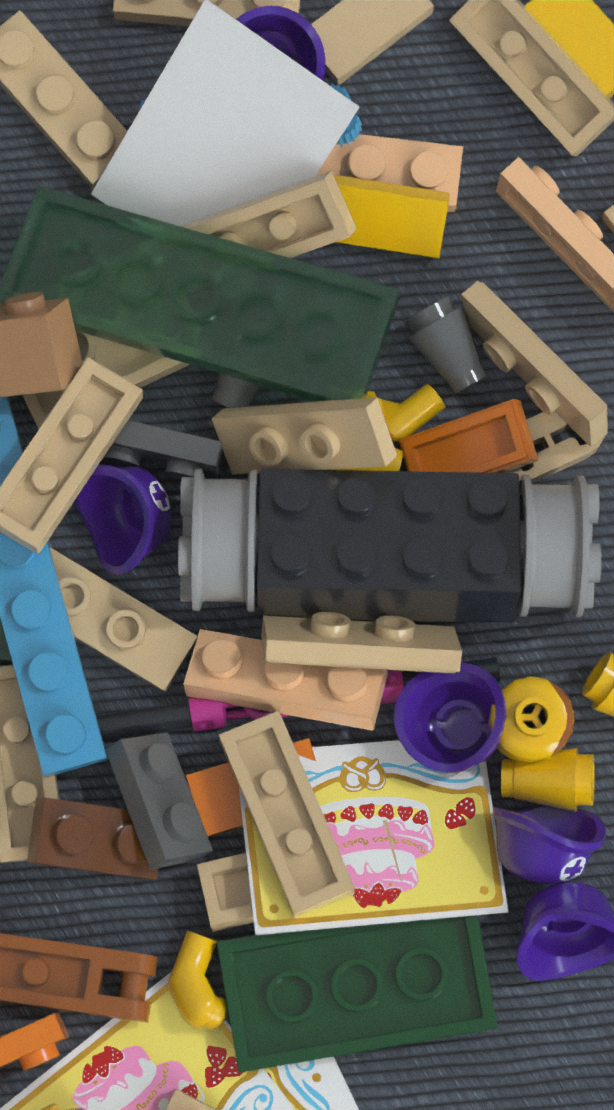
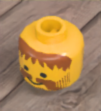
(544, 741)

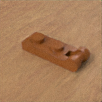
(72, 976)

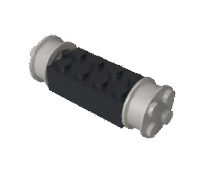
(389, 544)

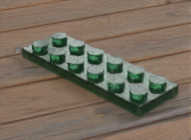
(203, 298)

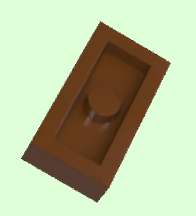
(86, 839)

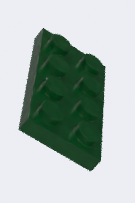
(354, 989)

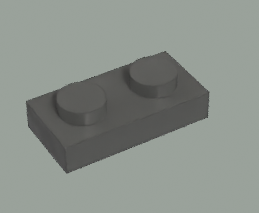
(173, 449)
(158, 800)

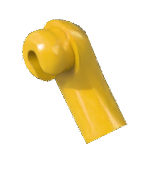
(412, 413)
(190, 986)

